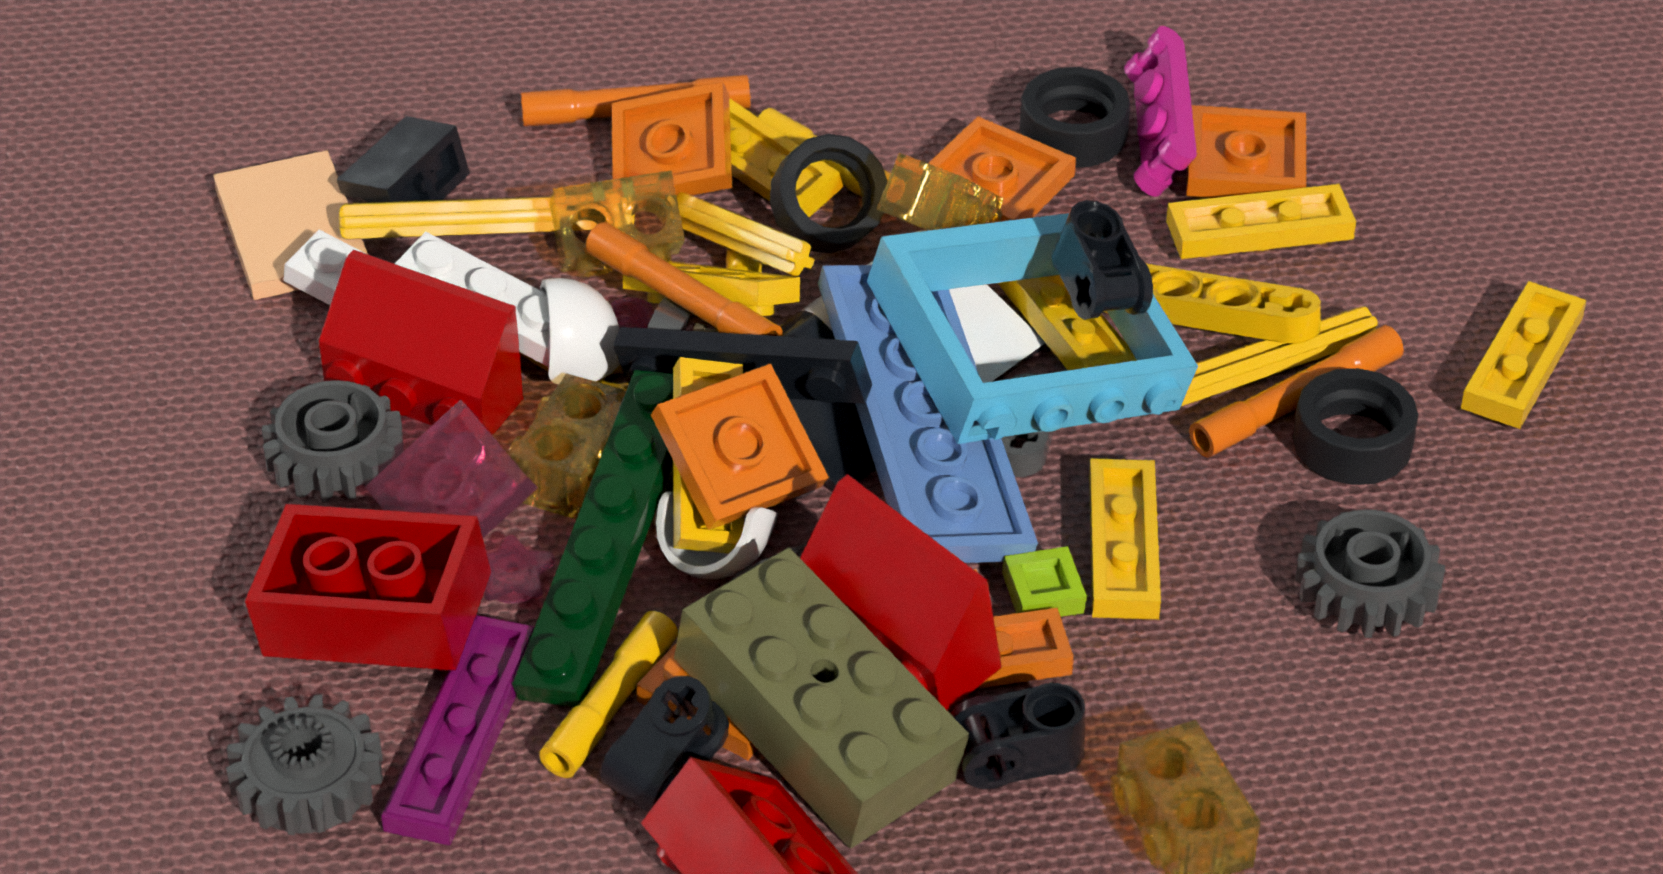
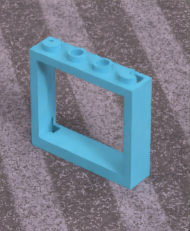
(958, 257)

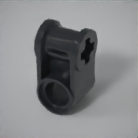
(1101, 263)
(1024, 734)
(663, 740)

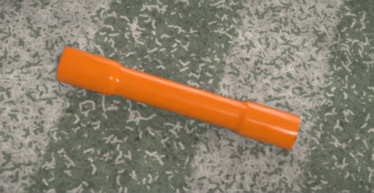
(571, 105)
(635, 260)
(1244, 417)

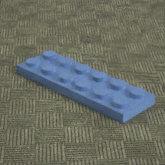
(946, 489)

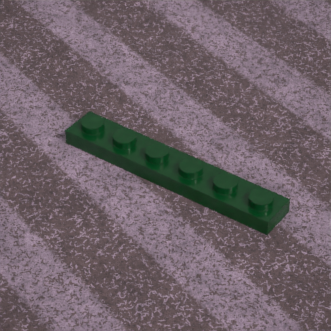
(600, 551)

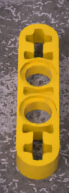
(1236, 305)

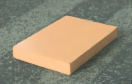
(276, 211)

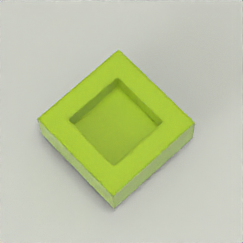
(1044, 581)

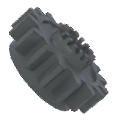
(331, 438)
(1370, 571)
(305, 766)

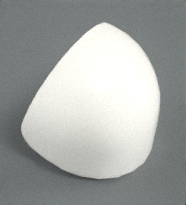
(579, 331)
(712, 565)

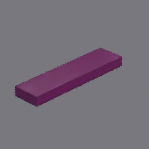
(458, 734)

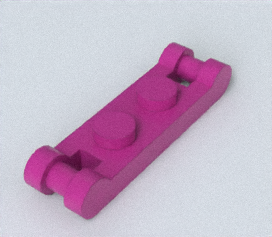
(1162, 110)

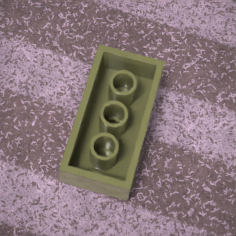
(820, 696)

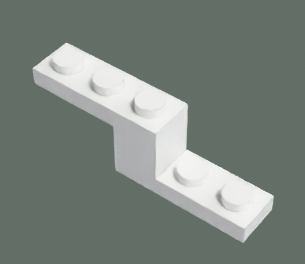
(321, 259)

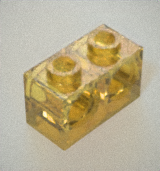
(936, 198)
(615, 203)
(567, 442)
(1185, 803)

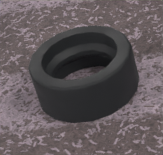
(1082, 91)
(862, 166)
(1345, 457)

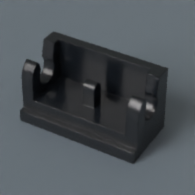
(408, 164)

